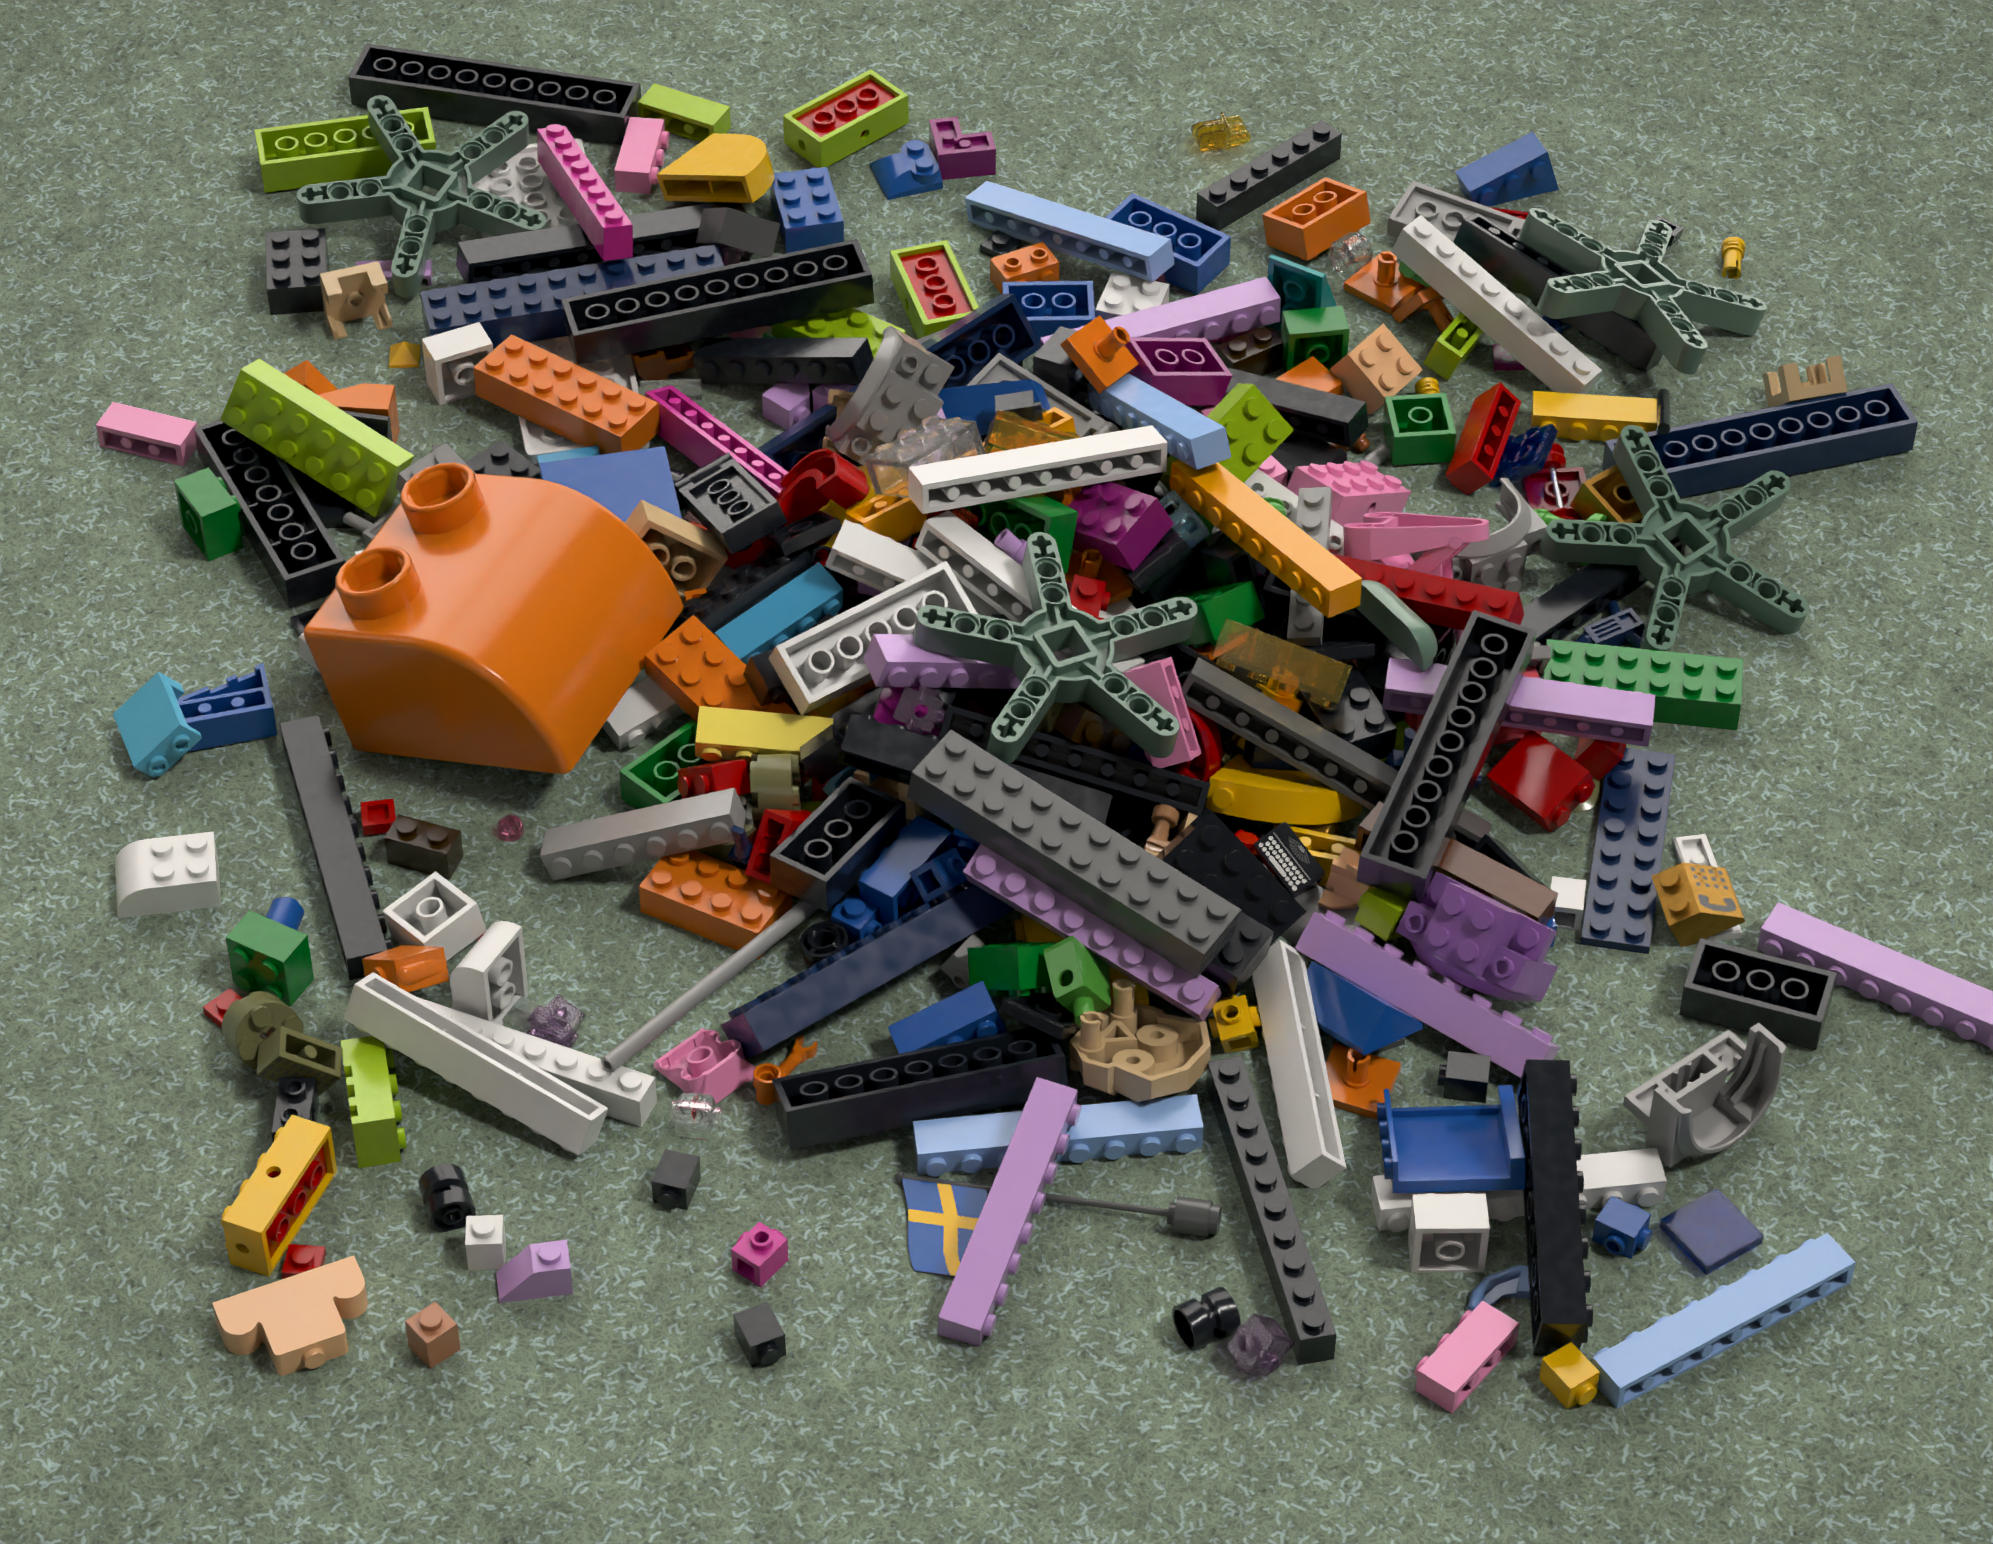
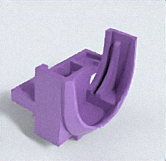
(1465, 938)

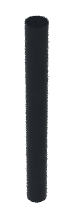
(1663, 409)

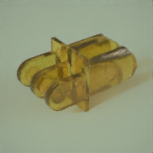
(1220, 132)

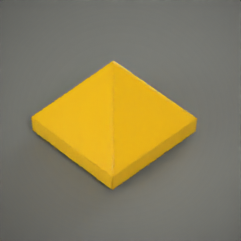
(404, 355)

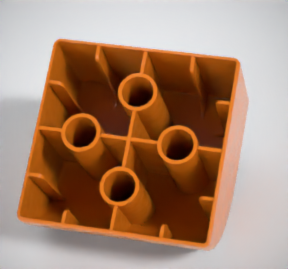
(490, 622)

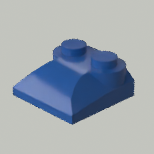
(908, 172)

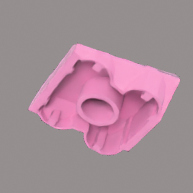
(706, 1065)

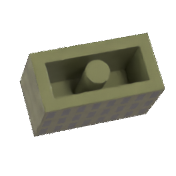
(299, 1055)

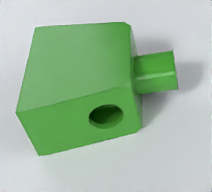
(1078, 977)

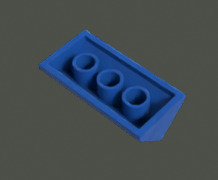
(1355, 1013)

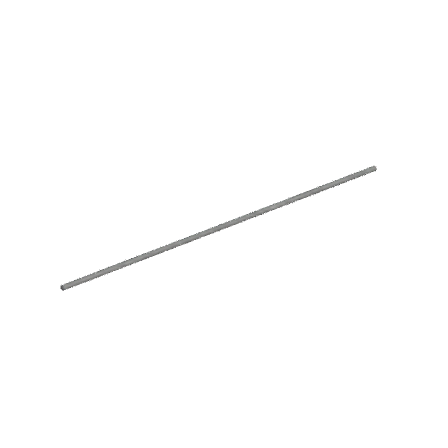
(762, 942)

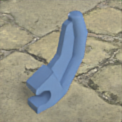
(1500, 1285)

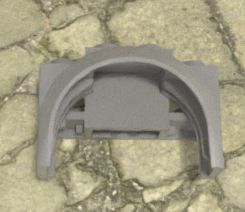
(892, 396)
(1502, 557)
(1693, 1108)

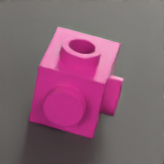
(759, 1254)

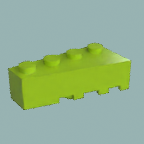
(371, 1101)

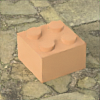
(1376, 368)

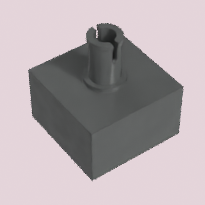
(737, 234)

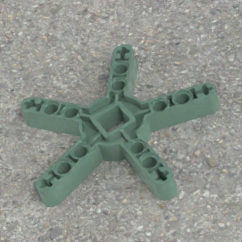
(419, 212)
(1636, 288)
(1701, 528)
(1058, 626)

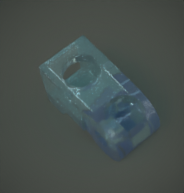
(1185, 520)

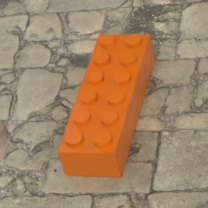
(565, 397)
(704, 672)

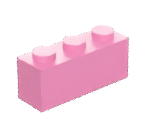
(641, 155)
(147, 434)
(1162, 684)
(1466, 1356)

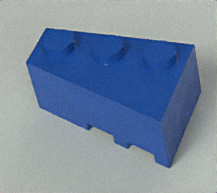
(1509, 173)
(978, 401)
(232, 711)
(951, 1020)

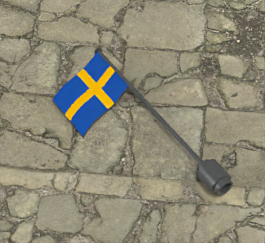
(946, 1213)

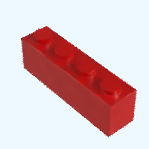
(1483, 439)

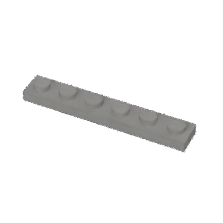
(1314, 518)

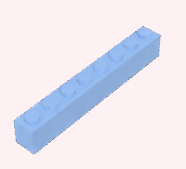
(1070, 231)
(1188, 433)
(1101, 1131)
(1722, 1319)

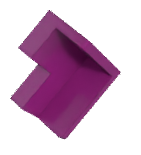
(960, 153)

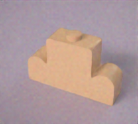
(295, 1316)

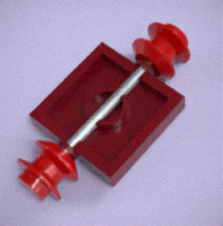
(1554, 485)

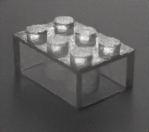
(929, 443)

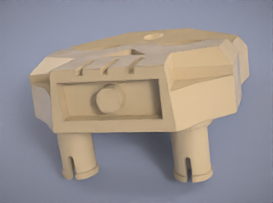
(1138, 1048)

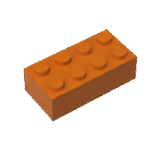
(711, 898)

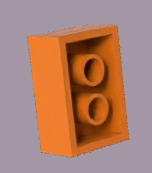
(1316, 218)

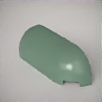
(1398, 623)

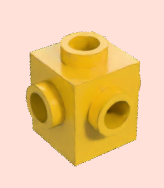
(1235, 1024)

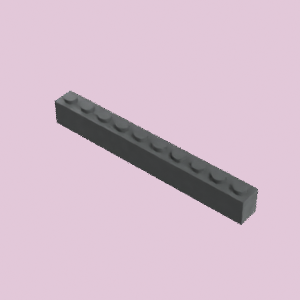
(1302, 742)

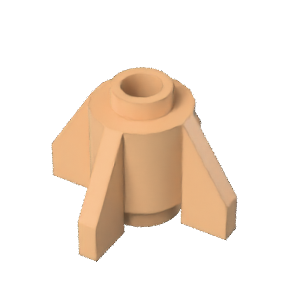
(1342, 888)

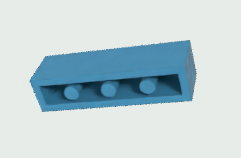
(783, 614)

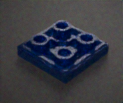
(1525, 454)
(1711, 1231)

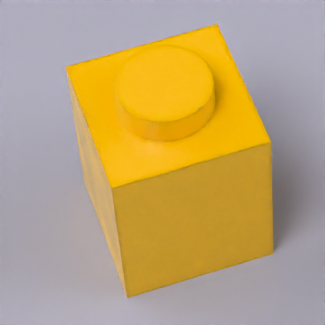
(1569, 1376)

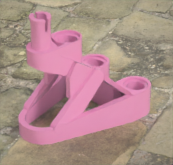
(1393, 535)

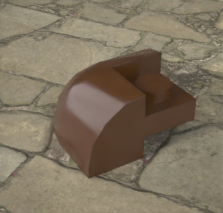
(663, 361)

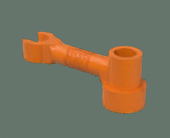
(766, 1072)

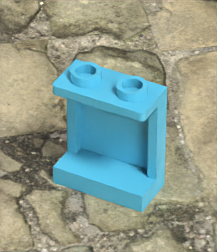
(155, 726)

